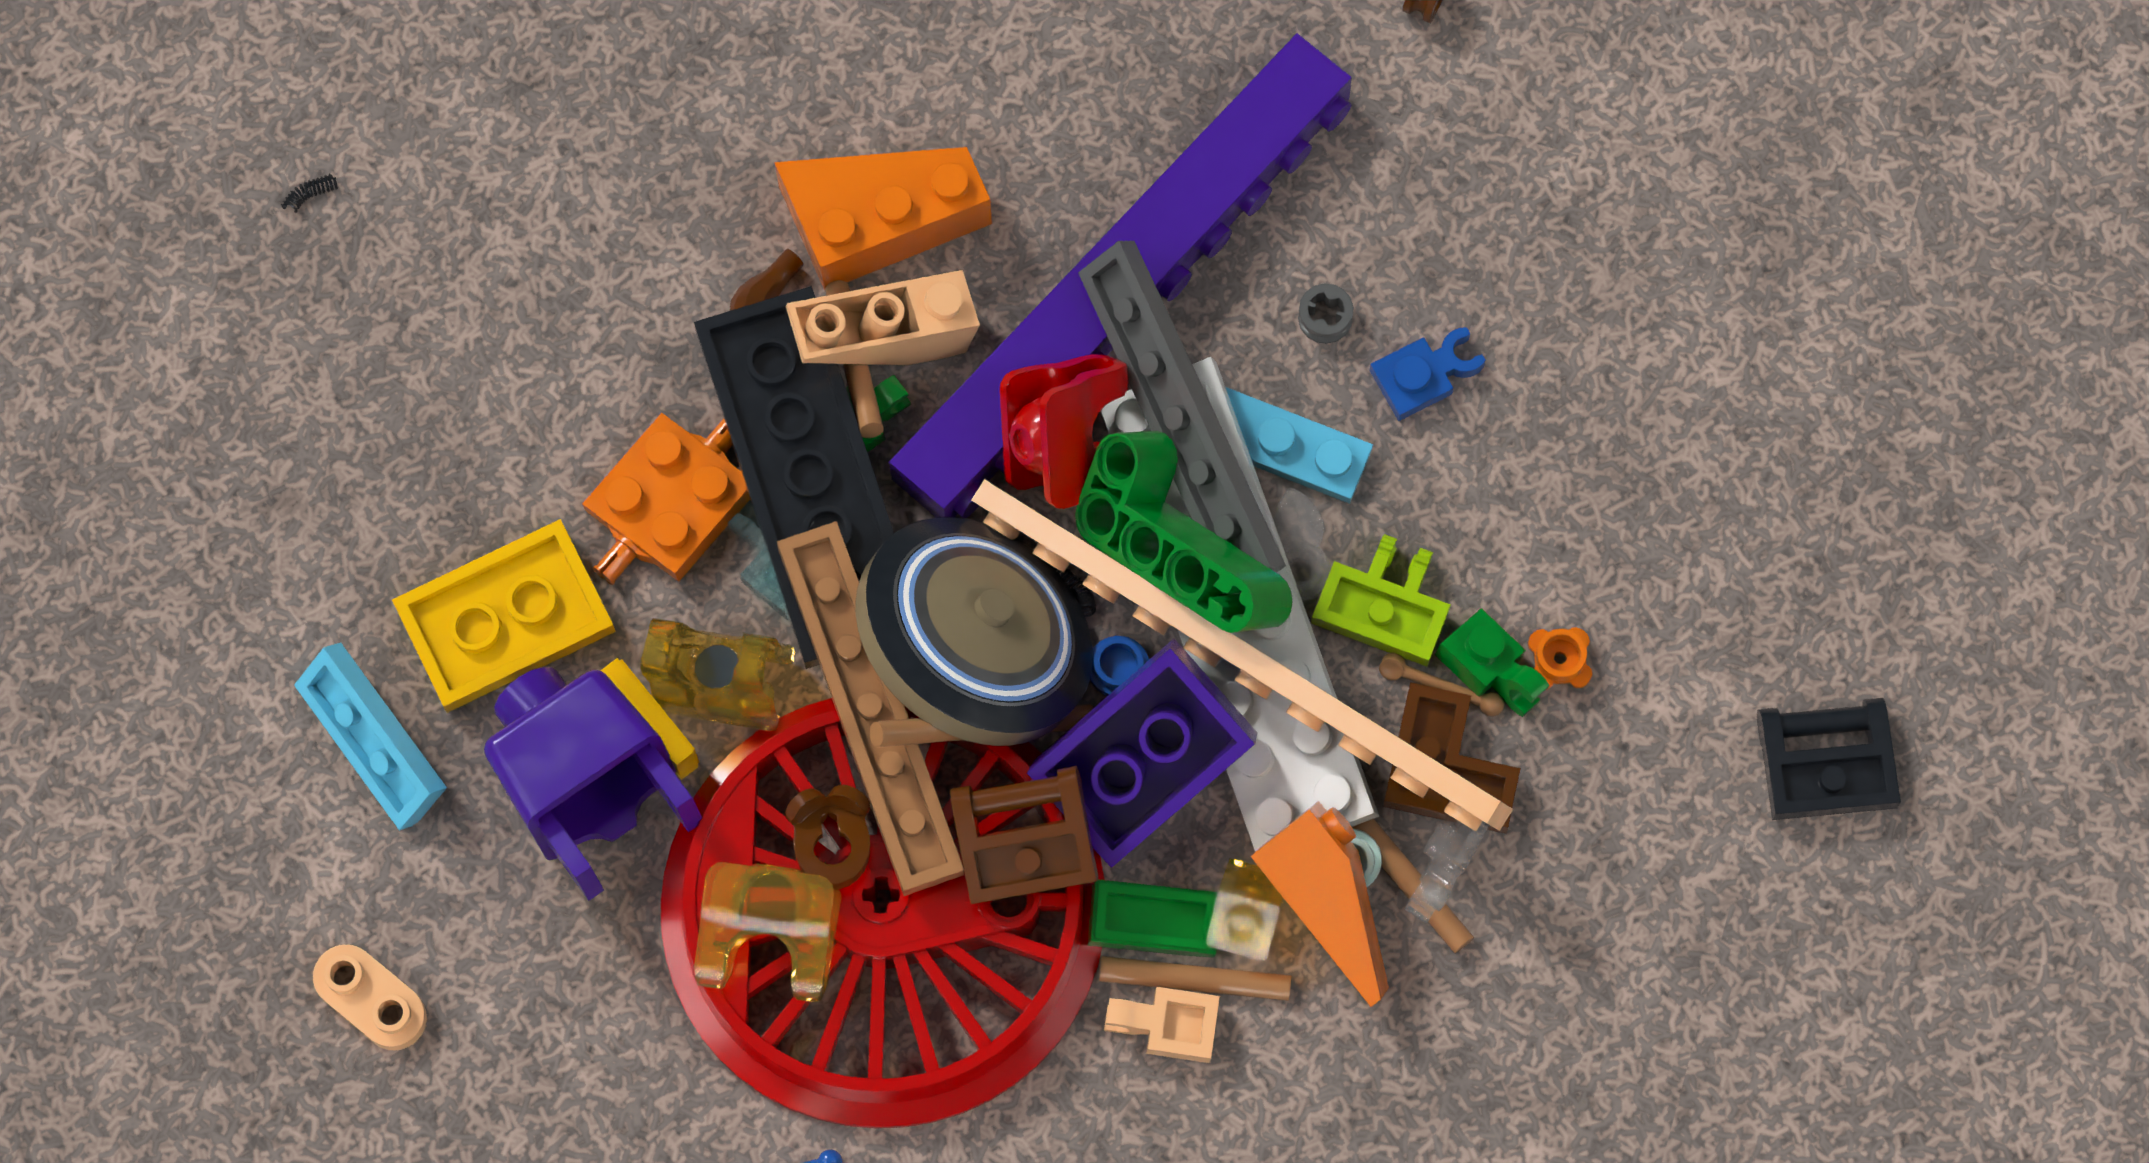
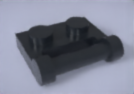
(1832, 777)

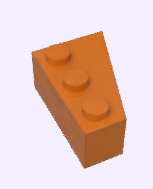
(881, 207)

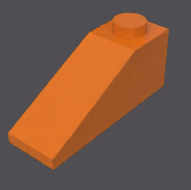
(1326, 887)

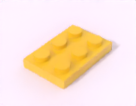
(503, 615)

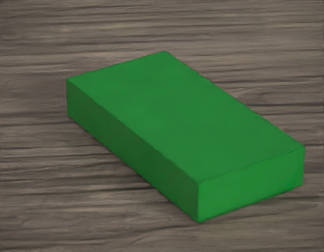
(1151, 918)

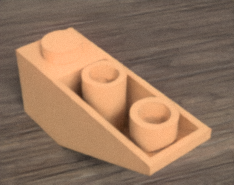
(887, 323)

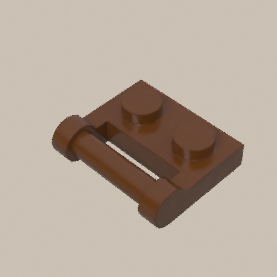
(1028, 856)

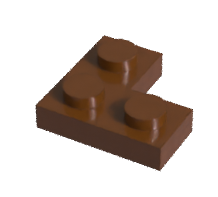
(1435, 725)

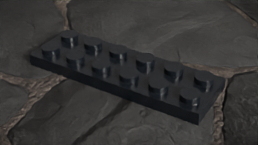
(792, 439)

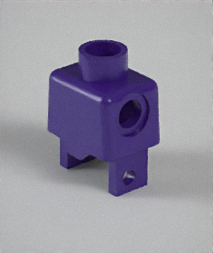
(580, 764)

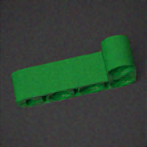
(1128, 520)

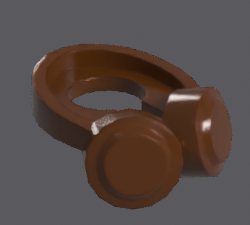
(846, 807)

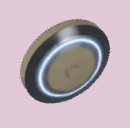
(973, 631)

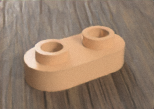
(368, 996)

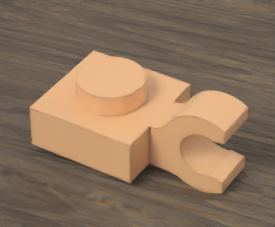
(1177, 1023)

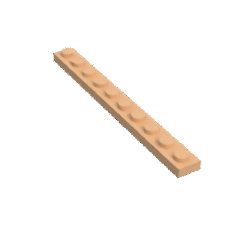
(1257, 672)

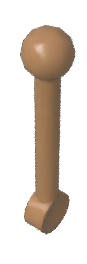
(1394, 667)

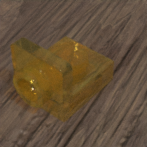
(1244, 912)

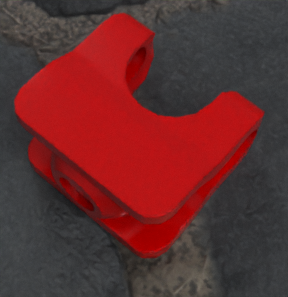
(1050, 422)

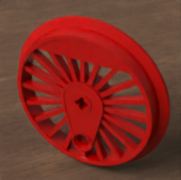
(912, 931)

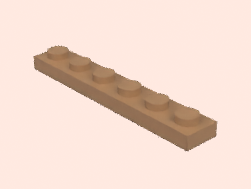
(891, 775)

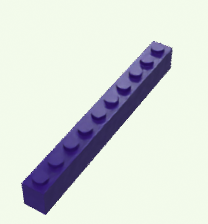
(1172, 225)

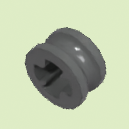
(1319, 329)

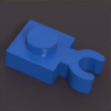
(1418, 377)

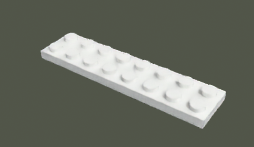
(1290, 761)

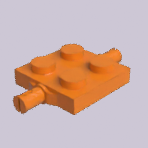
(667, 499)

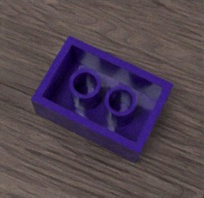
(1148, 750)

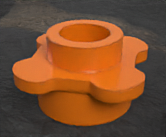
(1572, 645)

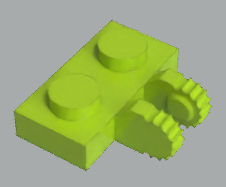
(1382, 612)

